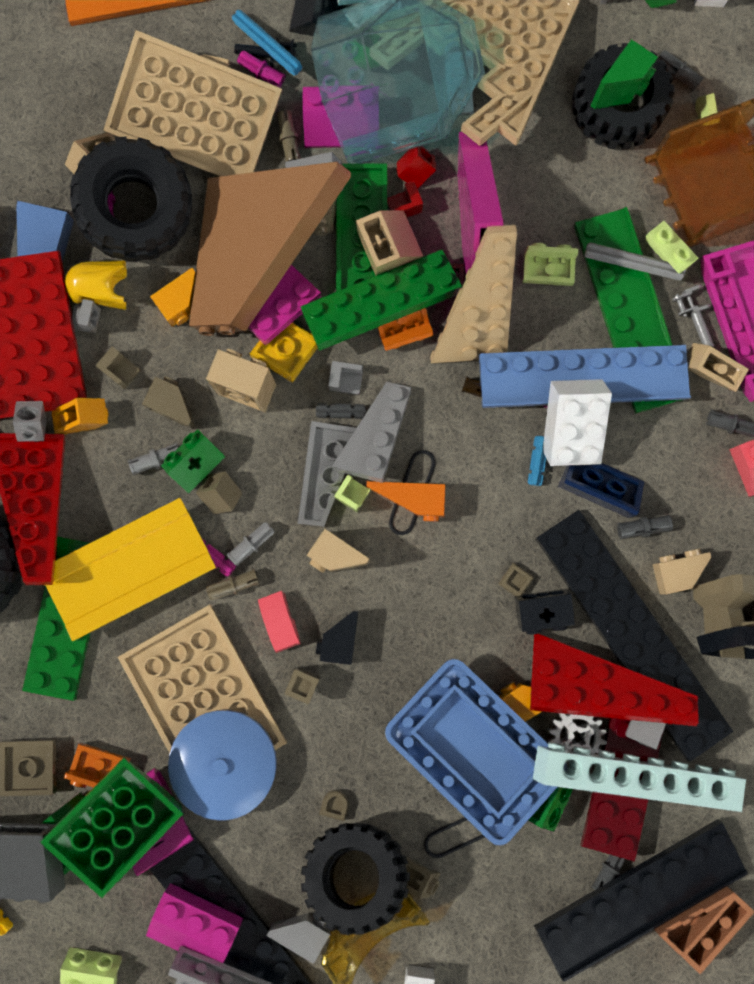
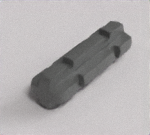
(340, 410)

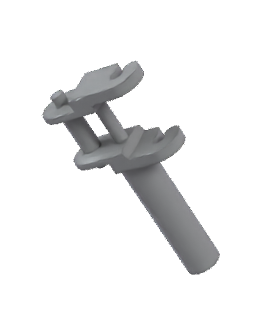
(696, 315)

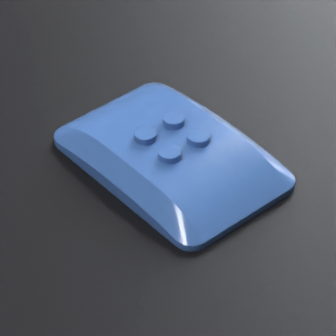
(472, 750)

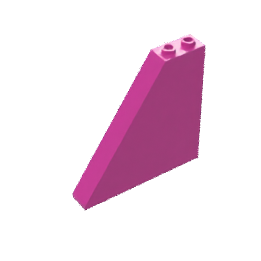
(477, 196)

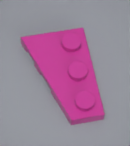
(283, 305)

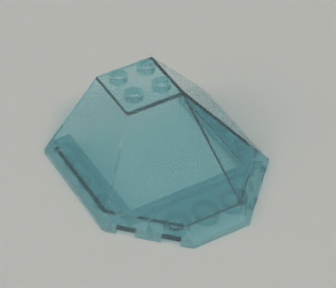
(395, 73)

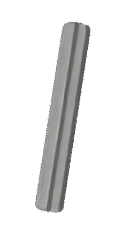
(632, 261)

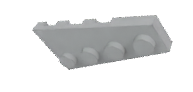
(374, 439)

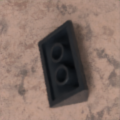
(307, 13)

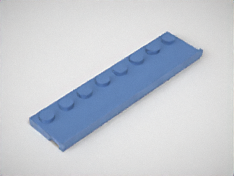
(628, 372)

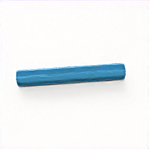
(268, 43)

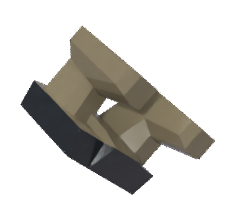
(723, 616)

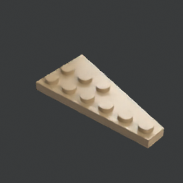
(483, 305)

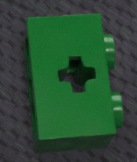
(191, 473)

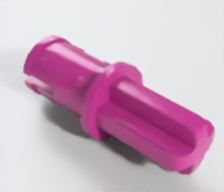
(261, 69)

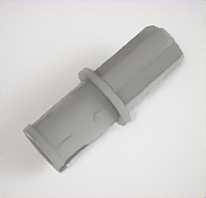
(251, 543)

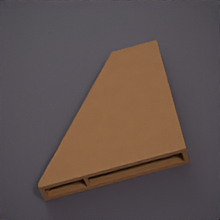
(252, 236)

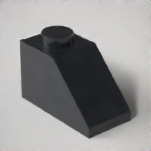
(339, 641)

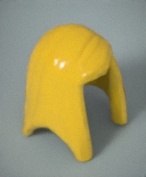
(96, 282)

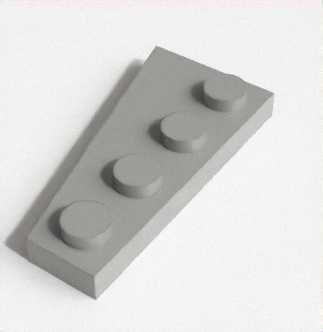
(319, 479)

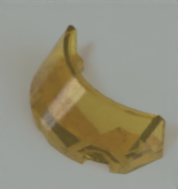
(348, 951)

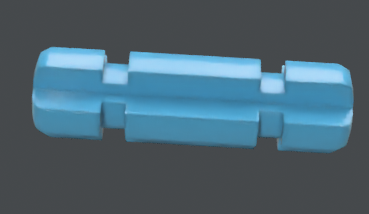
(537, 463)

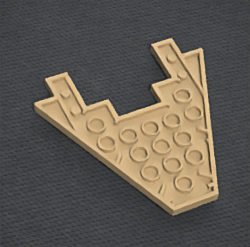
(519, 48)

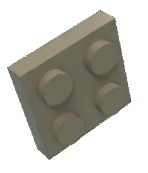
(27, 767)

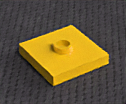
(287, 351)

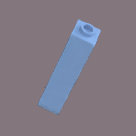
(42, 229)

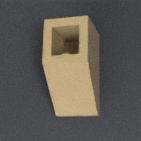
(681, 573)

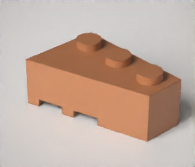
(706, 927)

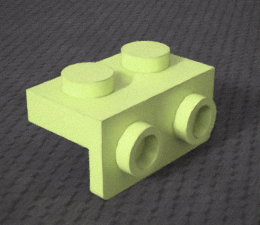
(670, 247)
(549, 264)
(89, 967)

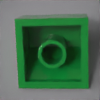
(626, 77)

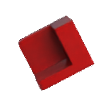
(416, 165)
(408, 200)

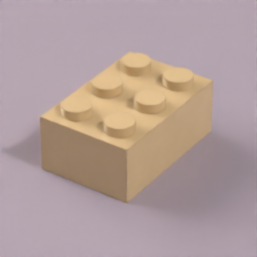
(241, 379)

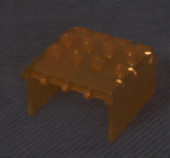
(709, 173)

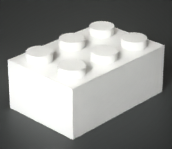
(576, 422)

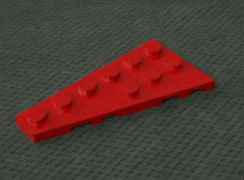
(31, 501)
(587, 685)

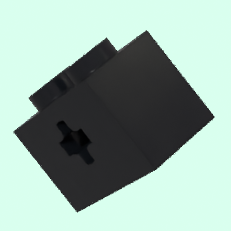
(533, 604)

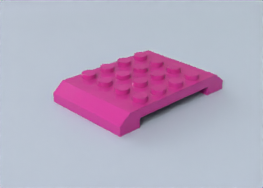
(731, 291)

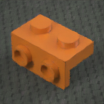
(405, 330)
(91, 765)

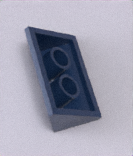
(604, 487)

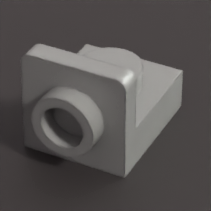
(86, 316)

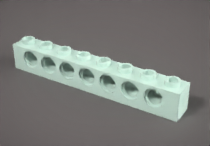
(726, 794)

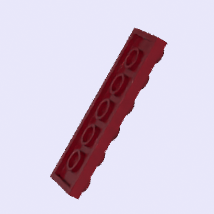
(617, 820)

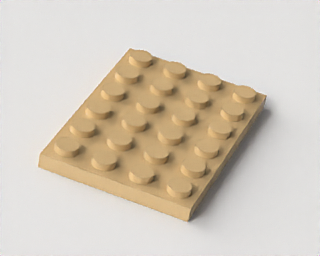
(192, 107)
(194, 672)

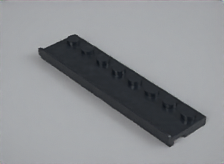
(640, 900)

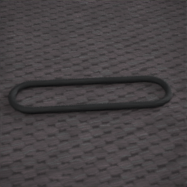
(404, 481)
(453, 849)

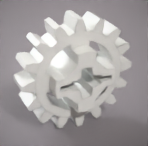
(587, 730)

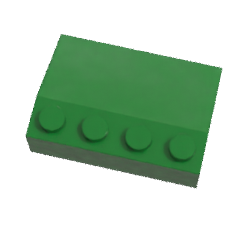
(113, 826)

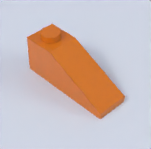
(417, 498)

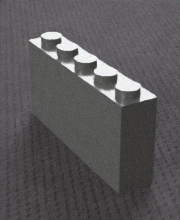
(27, 866)

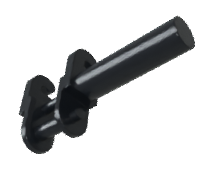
(260, 52)

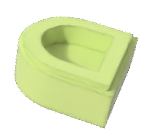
(706, 105)

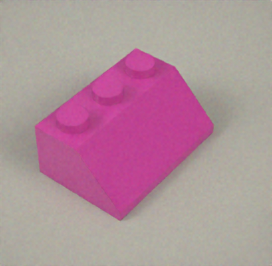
(317, 125)
(193, 924)

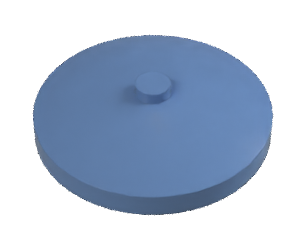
(222, 764)

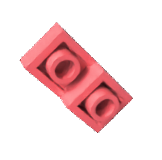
(278, 621)

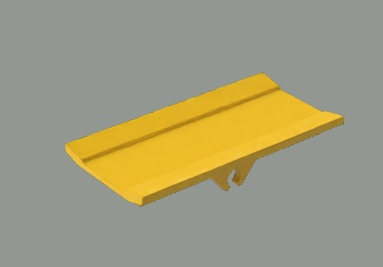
(128, 569)

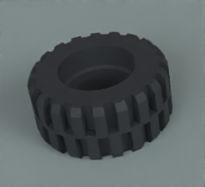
(617, 126)
(320, 883)

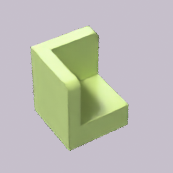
(352, 493)

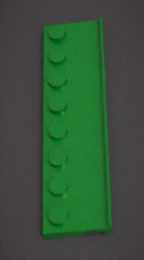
(624, 293)

